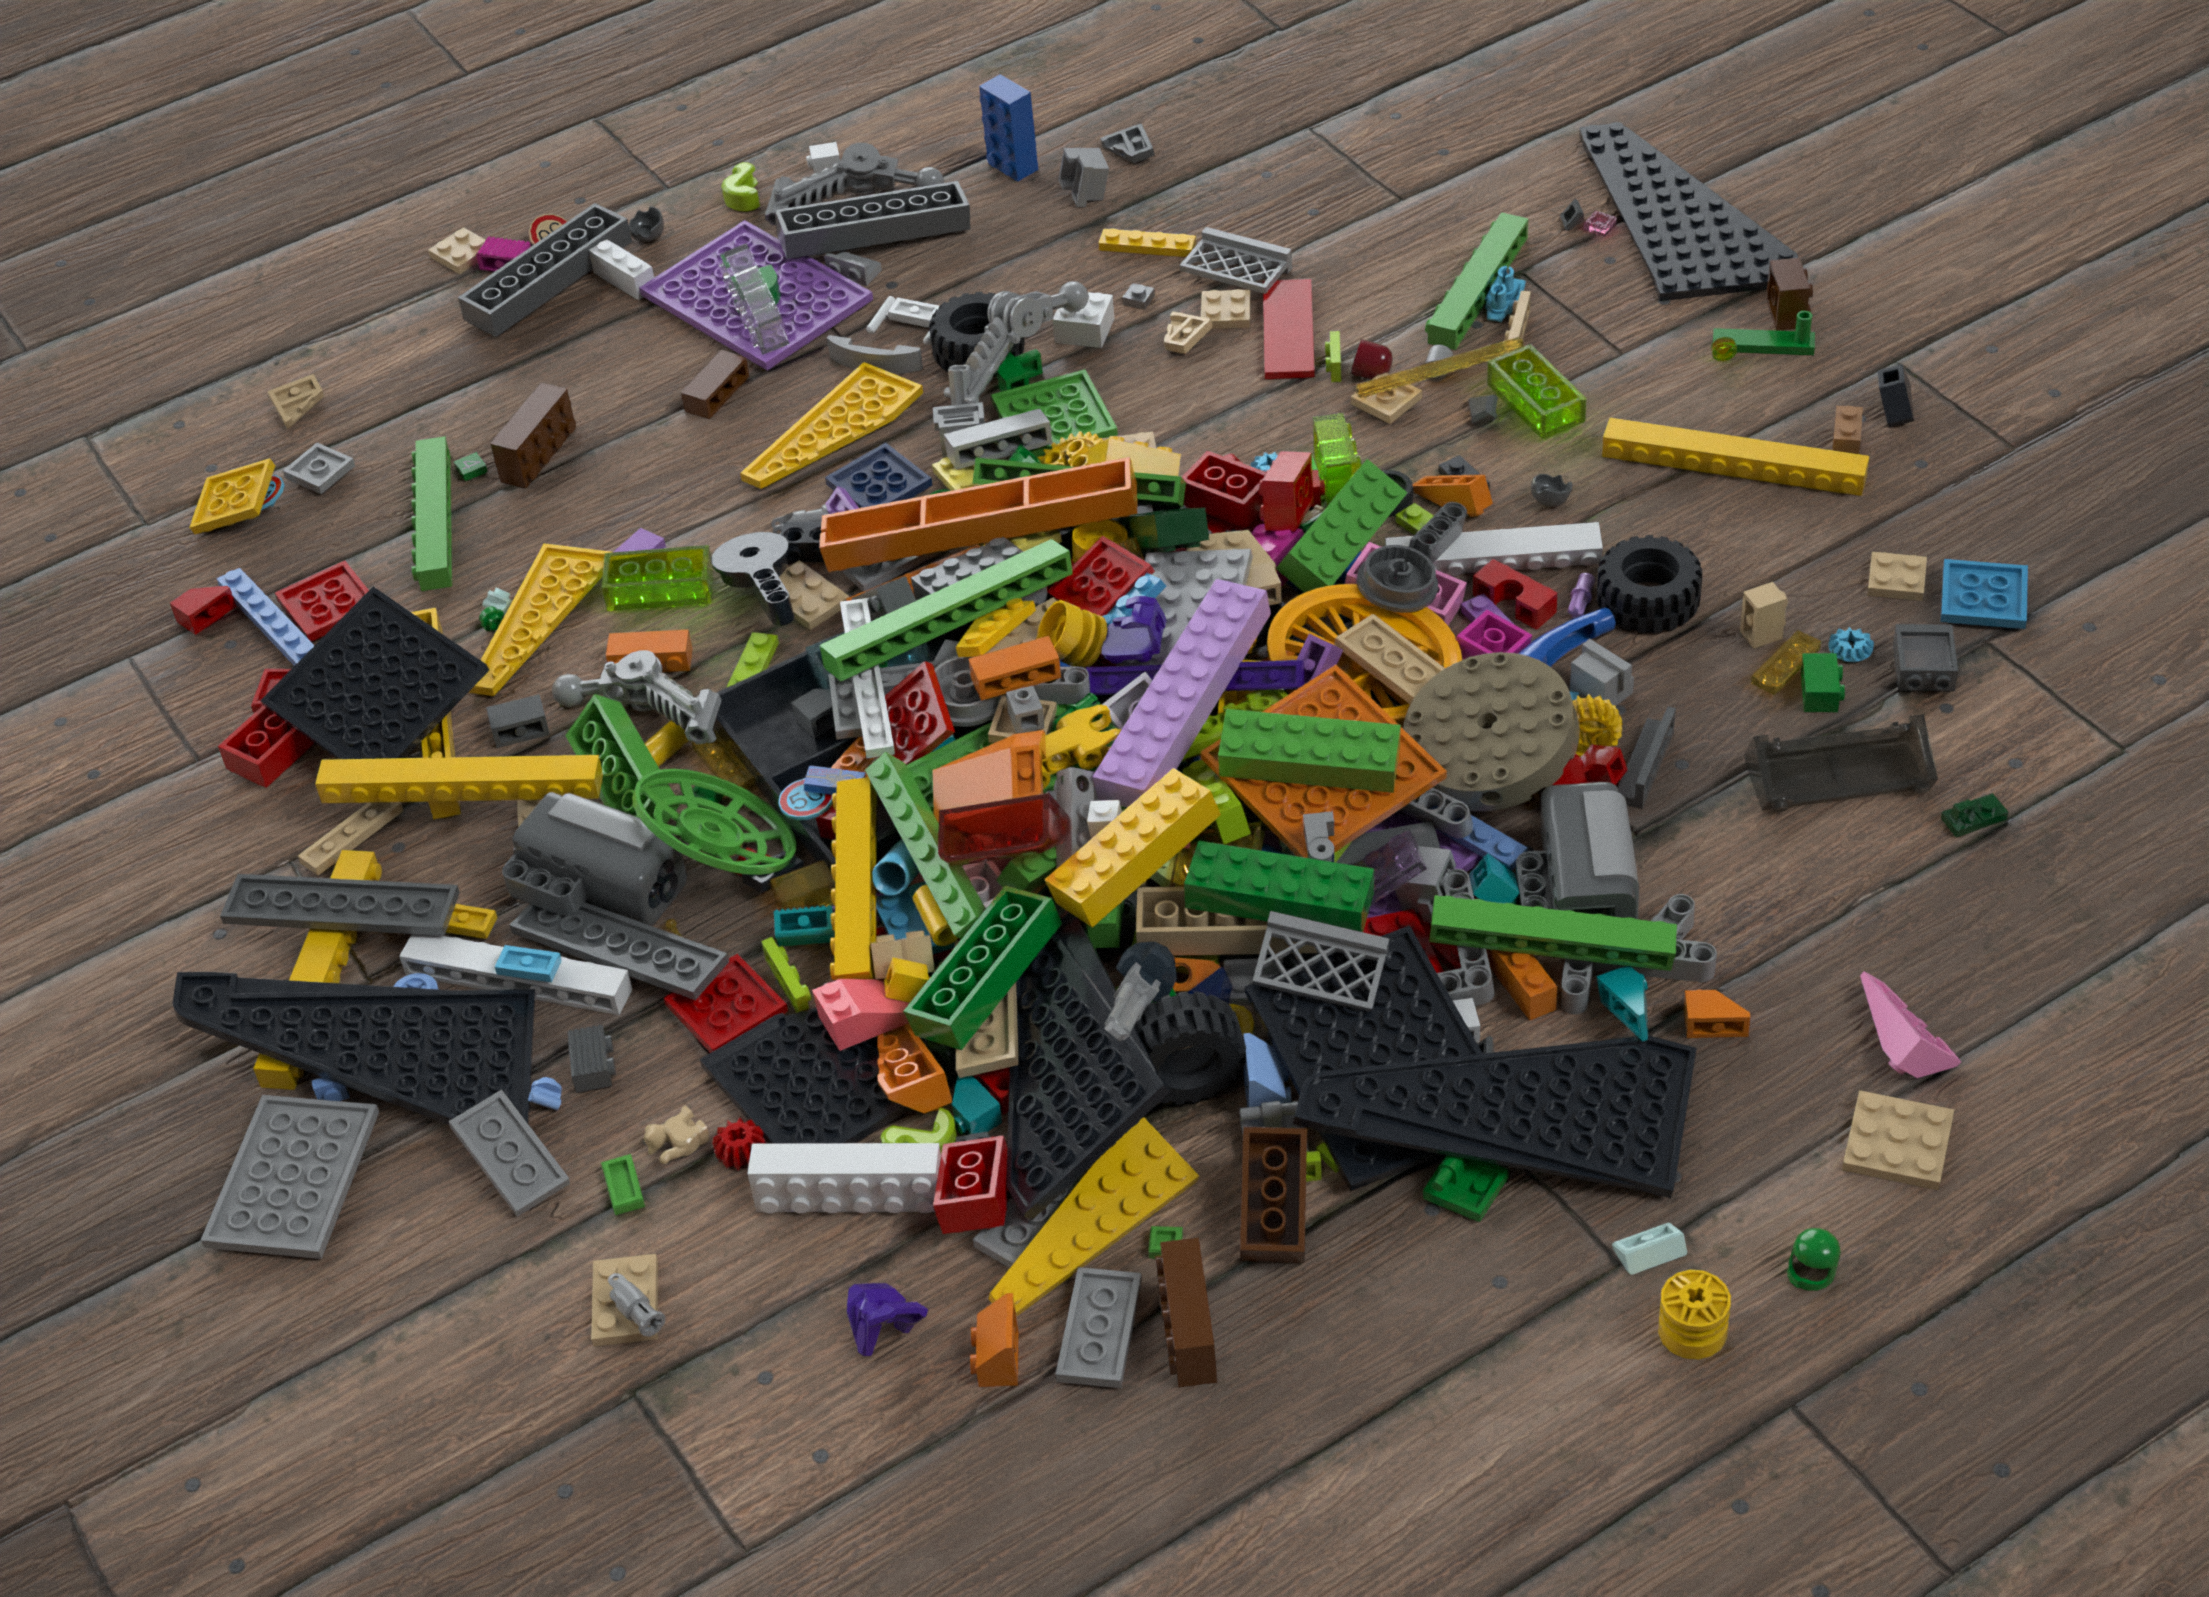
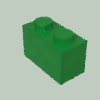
(1820, 682)

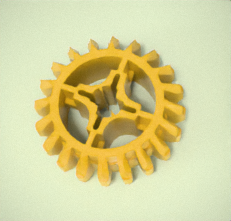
(1597, 722)

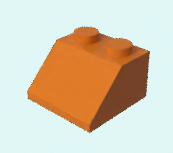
(996, 1344)

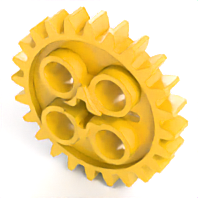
(1075, 448)

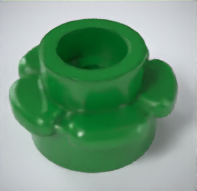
(491, 618)

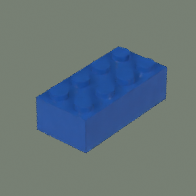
(1008, 127)

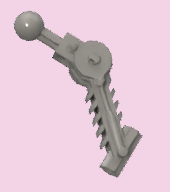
(858, 171)
(1009, 319)
(640, 683)

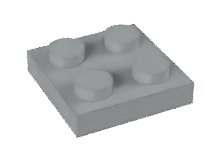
(319, 468)

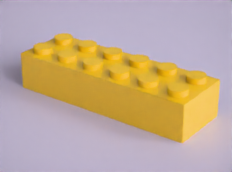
(1132, 847)

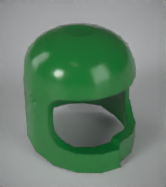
(1817, 1250)

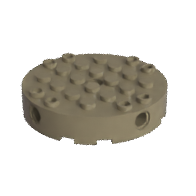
(1496, 728)

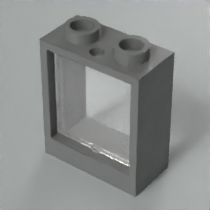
(1925, 657)

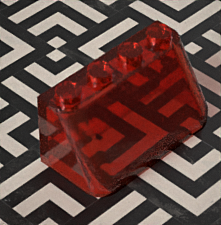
(1001, 829)

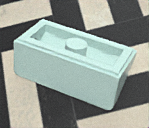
(1650, 1248)

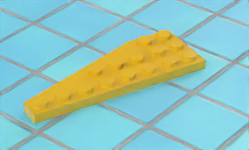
(850, 411)

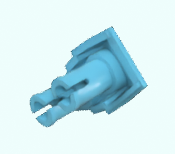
(1502, 294)

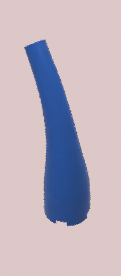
(1569, 635)

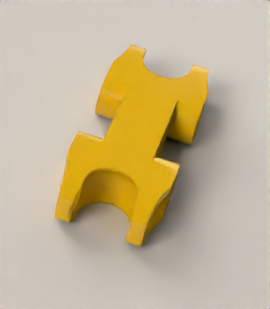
(1078, 741)

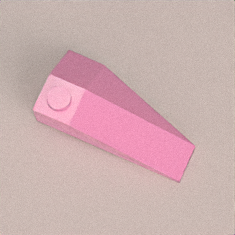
(1904, 1035)

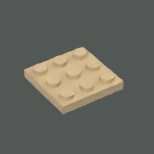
(1898, 1140)

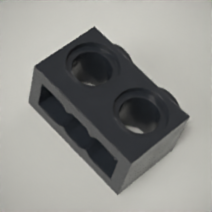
(803, 541)

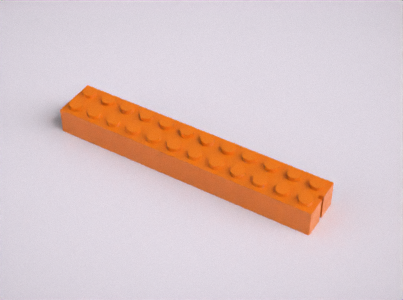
(979, 514)

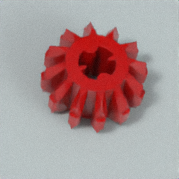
(735, 1142)

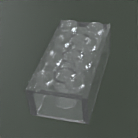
(753, 299)

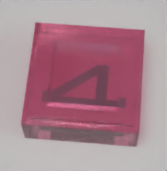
(1600, 223)

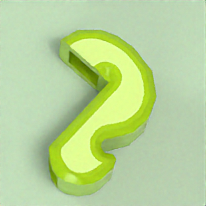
(739, 188)
(943, 1132)

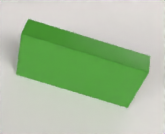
(623, 1184)

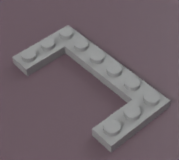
(844, 699)

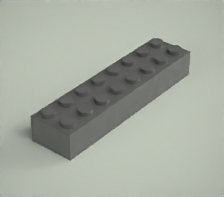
(872, 220)
(541, 270)

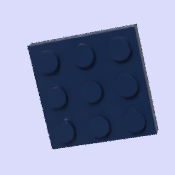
(880, 478)

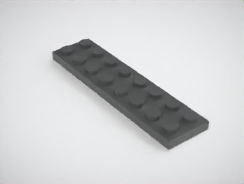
(340, 904)
(625, 944)

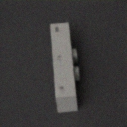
(1076, 804)

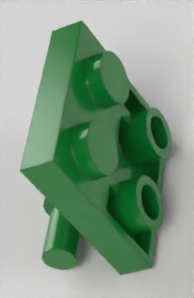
(1465, 1186)

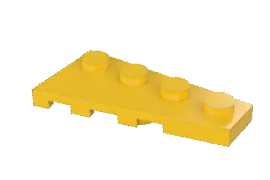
(993, 627)

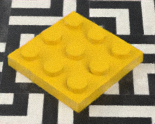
(232, 496)

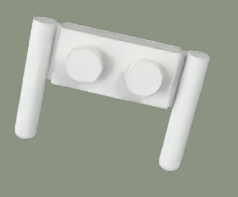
(906, 312)

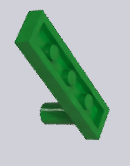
(1774, 342)

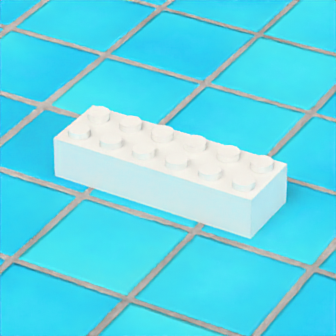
(844, 1177)

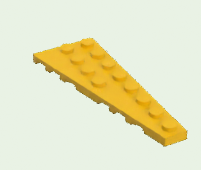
(547, 595)
(1106, 1204)

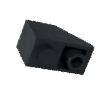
(1896, 395)

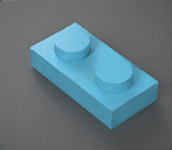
(528, 963)

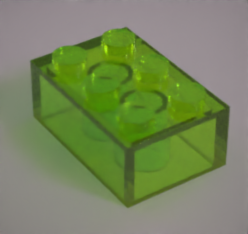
(1334, 452)

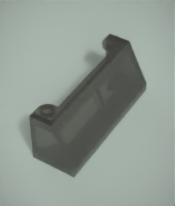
(1841, 765)

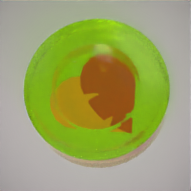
(1723, 349)

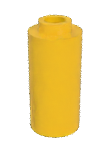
(666, 742)
(933, 917)

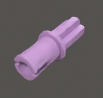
(1581, 595)

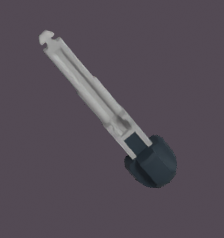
(1148, 976)

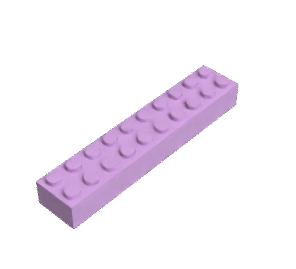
(1183, 691)

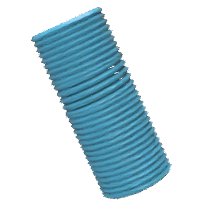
(895, 870)

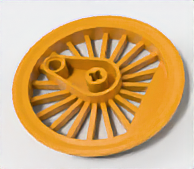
(1420, 627)

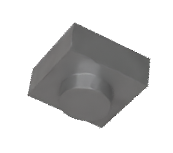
(1138, 296)

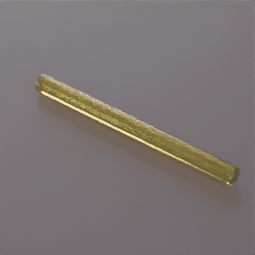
(1437, 368)

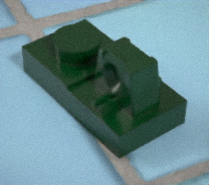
(1974, 815)

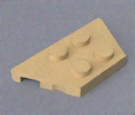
(1235, 540)

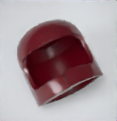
(1371, 360)

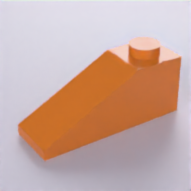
(1467, 490)

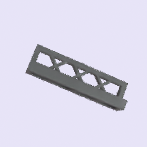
(1647, 759)

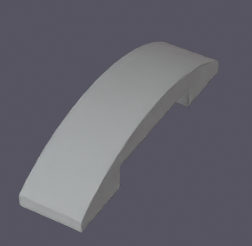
(901, 360)

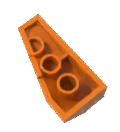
(910, 1071)

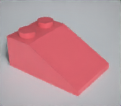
(857, 1010)

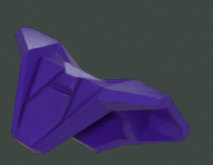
(877, 1304)

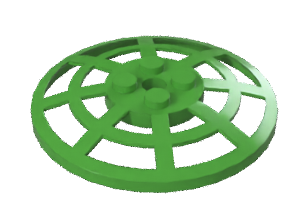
(712, 830)

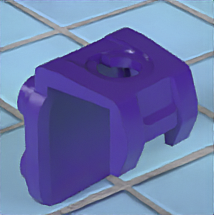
(1135, 635)

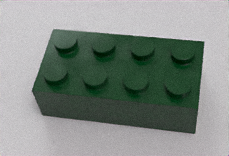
(1167, 529)

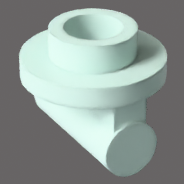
(498, 599)

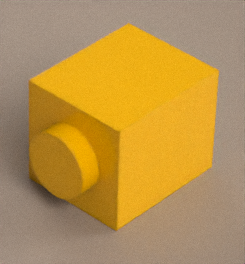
(905, 979)

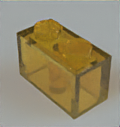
(804, 887)

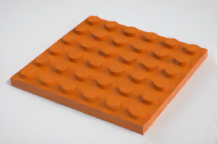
(1354, 810)

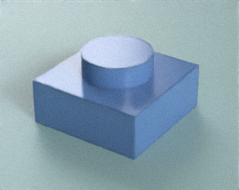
(329, 1090)

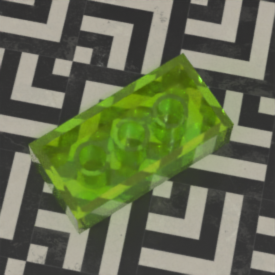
(1536, 391)
(657, 578)

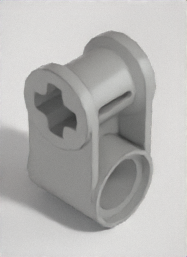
(1678, 911)

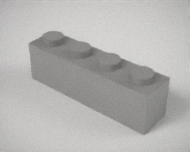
(998, 438)

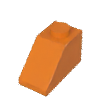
(1713, 1015)

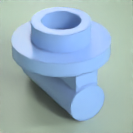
(546, 1093)

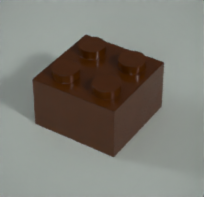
(1787, 292)

